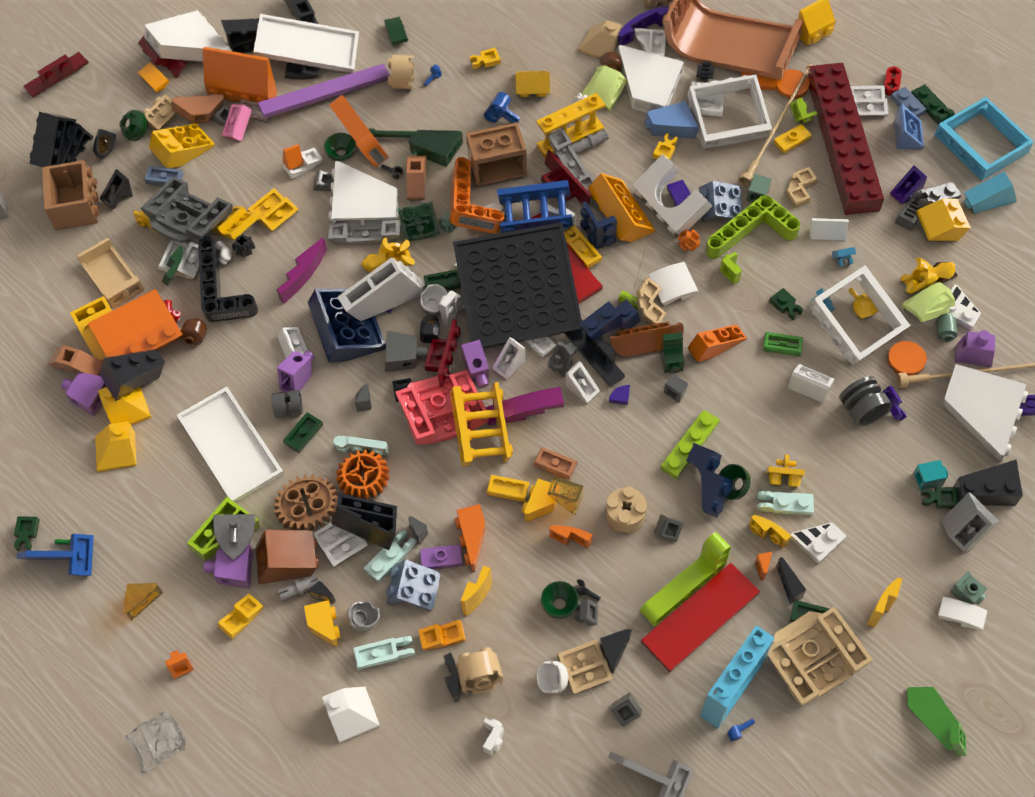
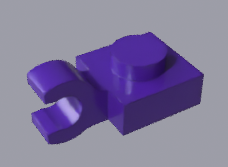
(895, 410)

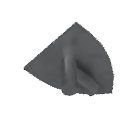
(234, 532)

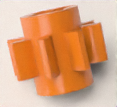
(688, 240)

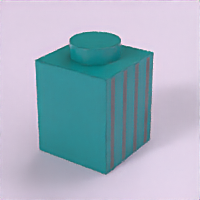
(930, 474)

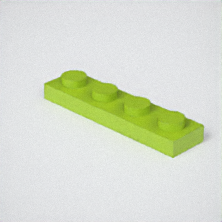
(698, 434)

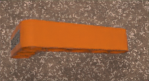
(358, 130)
(466, 214)

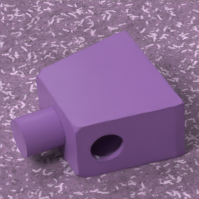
(976, 348)
(475, 363)
(295, 371)
(84, 391)
(230, 571)

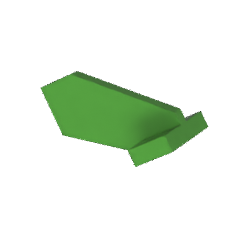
(937, 717)

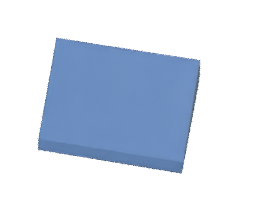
(908, 130)

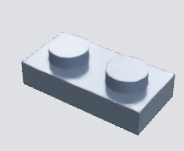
(906, 98)
(160, 175)

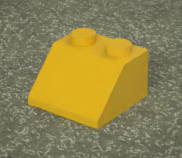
(817, 21)
(532, 83)
(943, 220)

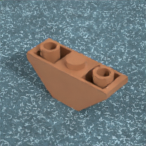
(197, 108)
(416, 177)
(75, 361)

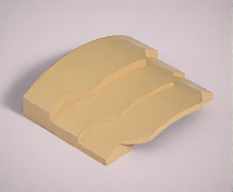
(817, 654)

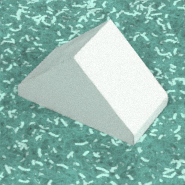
(510, 358)
(581, 383)

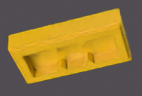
(792, 138)
(508, 488)

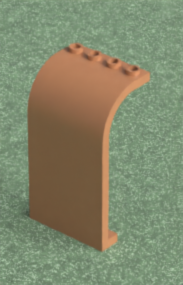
(730, 39)

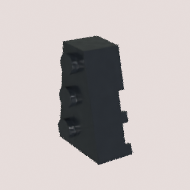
(241, 34)
(49, 139)
(76, 143)
(130, 371)
(992, 486)
(366, 519)

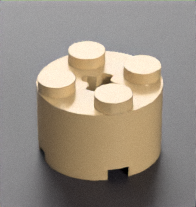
(401, 71)
(626, 510)
(479, 671)

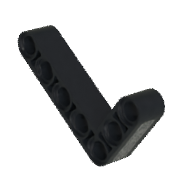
(211, 286)

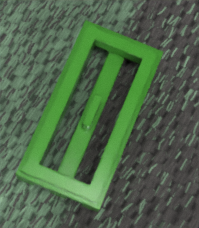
(783, 347)

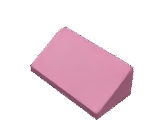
(237, 122)

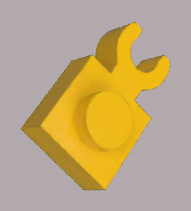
(487, 58)
(666, 148)

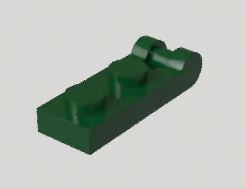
(935, 107)

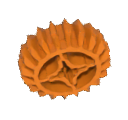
(378, 473)

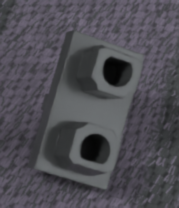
(562, 357)

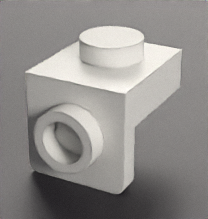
(494, 740)

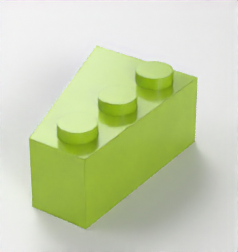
(204, 542)

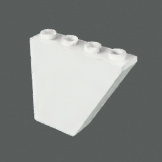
(183, 37)
(649, 78)
(361, 198)
(382, 290)
(986, 407)

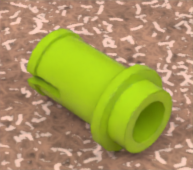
(631, 298)

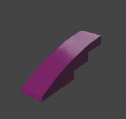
(300, 274)
(529, 404)

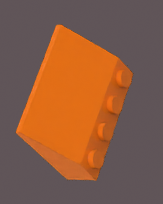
(238, 75)
(136, 327)

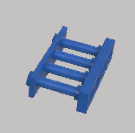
(535, 192)

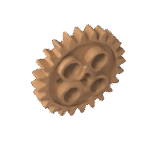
(288, 509)

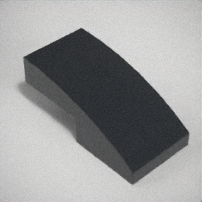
(300, 71)
(453, 680)

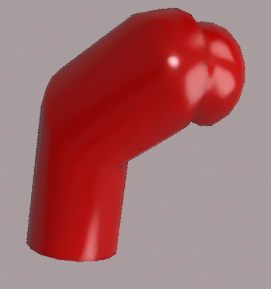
(176, 315)

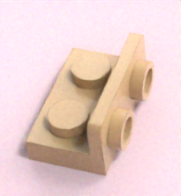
(159, 113)

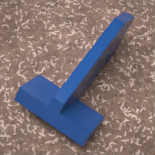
(79, 555)

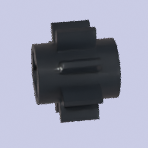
(705, 71)
(243, 245)

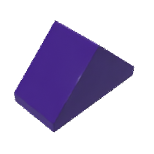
(909, 184)

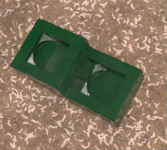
(396, 30)
(173, 263)

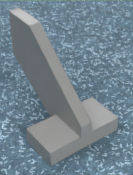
(673, 784)

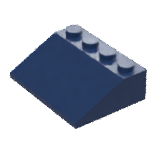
(340, 332)

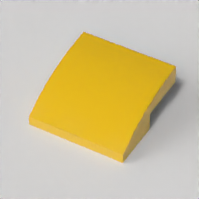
(273, 209)
(236, 223)
(475, 593)
(885, 602)

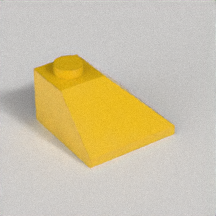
(129, 408)
(115, 447)

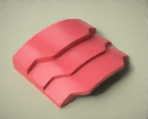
(430, 407)

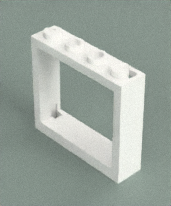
(737, 135)
(880, 300)

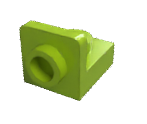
(799, 111)
(730, 268)

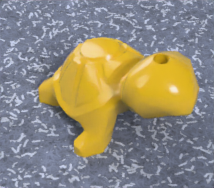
(386, 251)
(926, 275)

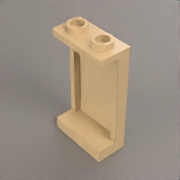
(110, 273)

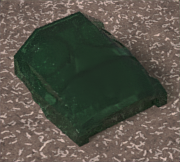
(418, 221)

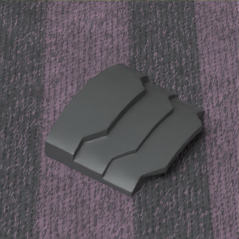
(183, 215)

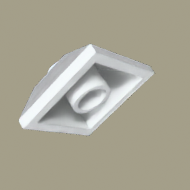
(350, 712)

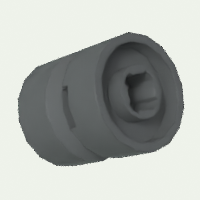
(282, 408)

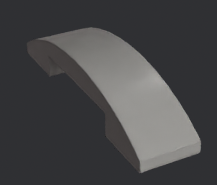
(561, 146)
(364, 234)

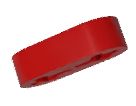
(892, 81)

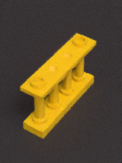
(568, 115)
(465, 435)

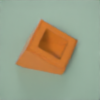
(292, 157)
(762, 564)

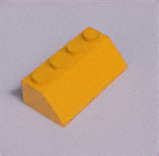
(617, 201)

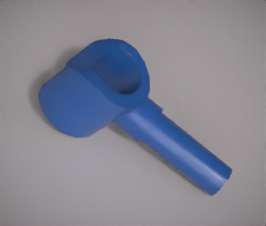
(435, 70)
(735, 731)

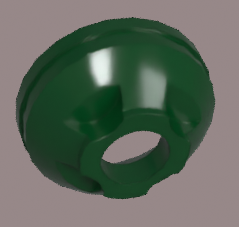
(137, 125)
(338, 142)
(734, 472)
(563, 591)

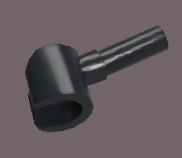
(393, 170)
(584, 590)

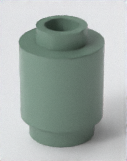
(445, 223)
(946, 327)

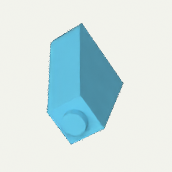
(990, 194)

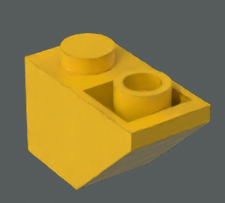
(539, 502)
(321, 621)

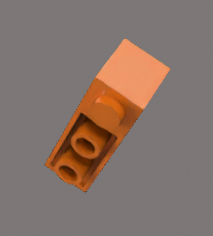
(715, 341)
(473, 528)

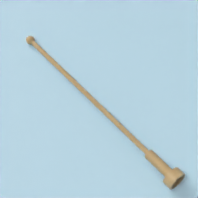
(746, 177)
(903, 379)

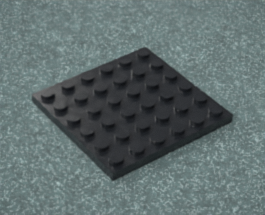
(518, 285)

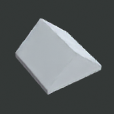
(810, 383)

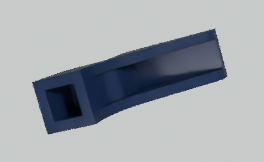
(610, 318)
(713, 486)

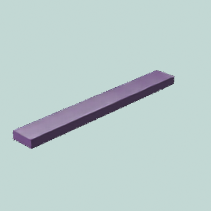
(323, 91)

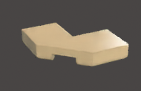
(796, 193)
(648, 309)

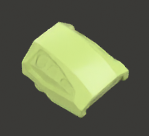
(607, 84)
(930, 302)

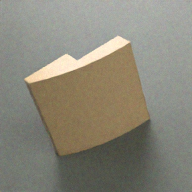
(585, 666)

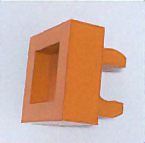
(178, 664)

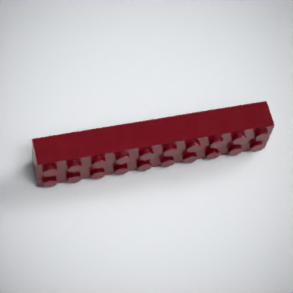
(845, 139)

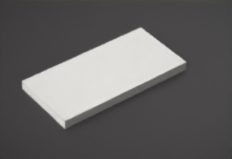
(306, 43)
(230, 445)

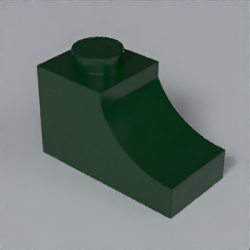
(672, 352)

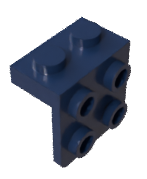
(600, 232)

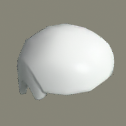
(431, 298)
(552, 677)

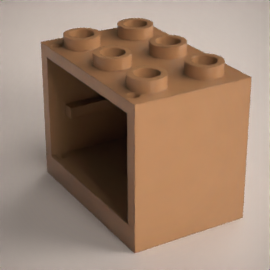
(497, 154)
(70, 195)

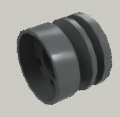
(865, 401)

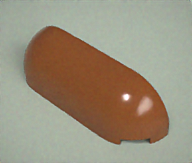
(643, 338)

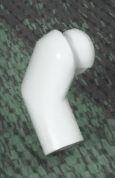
(225, 252)

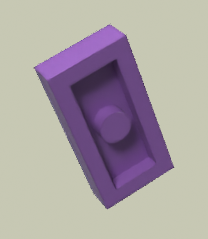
(441, 557)

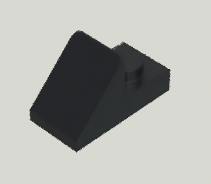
(115, 189)

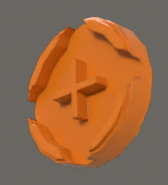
(789, 83)
(907, 358)

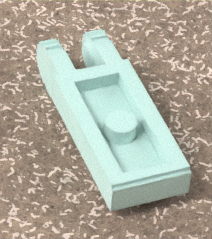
(349, 443)
(786, 503)
(384, 561)
(382, 652)

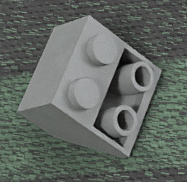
(968, 523)

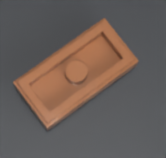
(555, 463)

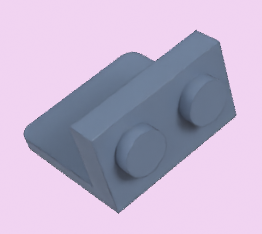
(724, 200)
(413, 585)

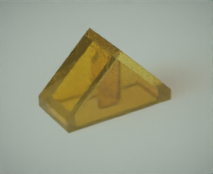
(566, 494)
(139, 597)

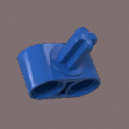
(498, 109)

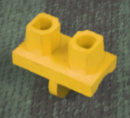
(794, 474)

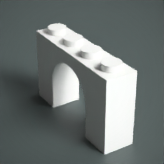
(650, 187)

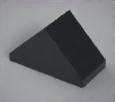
(614, 647)

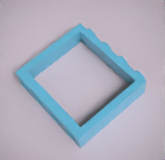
(967, 154)
(737, 677)

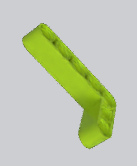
(762, 210)
(711, 561)

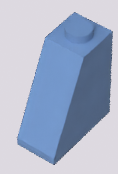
(672, 119)

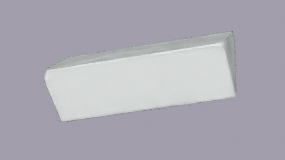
(828, 229)
(291, 340)

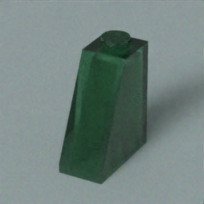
(437, 145)

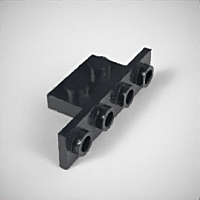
(598, 355)

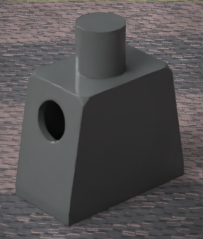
(402, 351)

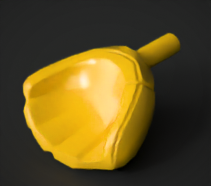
(863, 305)

